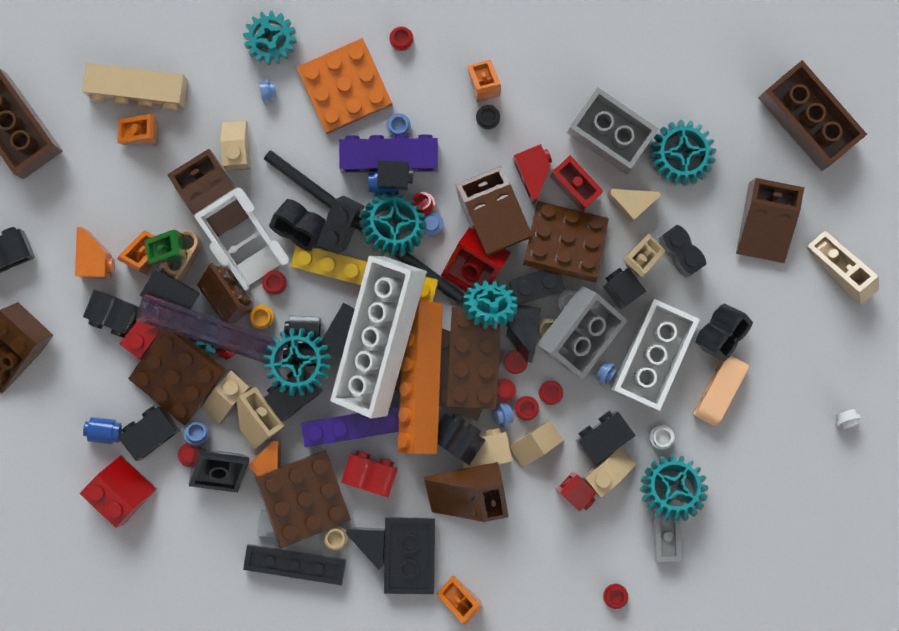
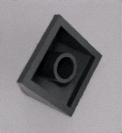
(217, 470)

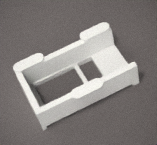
(258, 263)

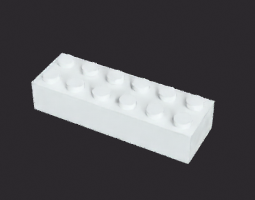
(378, 336)

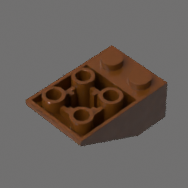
(202, 183)
(493, 211)
(769, 219)
(221, 292)
(20, 342)
(468, 493)

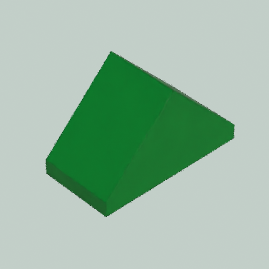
(166, 247)

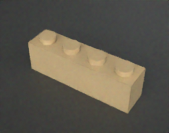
(135, 86)

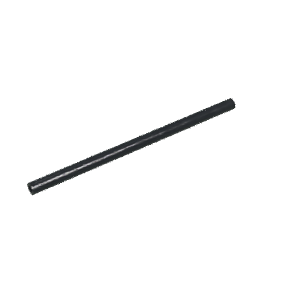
(327, 199)

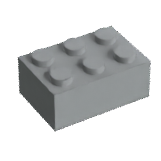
(612, 130)
(582, 332)

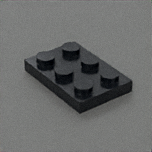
(409, 555)

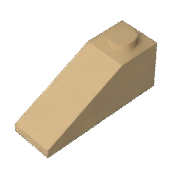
(644, 255)
(844, 267)

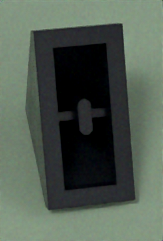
(370, 542)

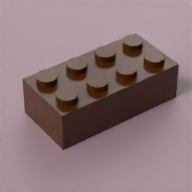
(812, 115)
(23, 136)

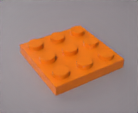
(344, 86)

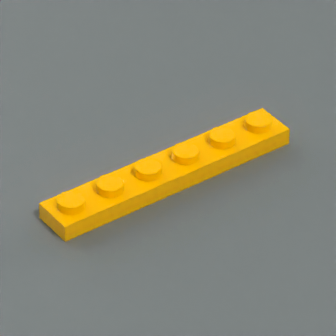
(345, 268)

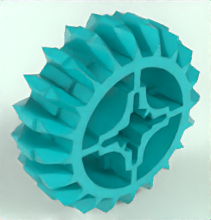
(692, 152)
(412, 222)
(275, 365)
(681, 494)

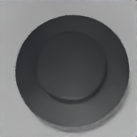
(488, 117)

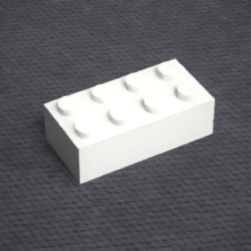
(655, 354)

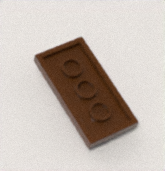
(472, 363)

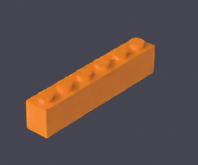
(421, 382)

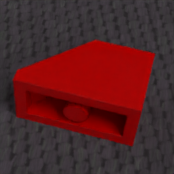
(533, 168)
(577, 492)

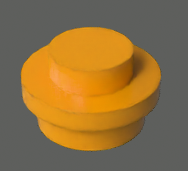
(261, 317)

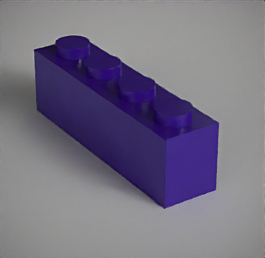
(362, 155)
(348, 428)

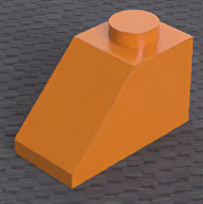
(92, 258)

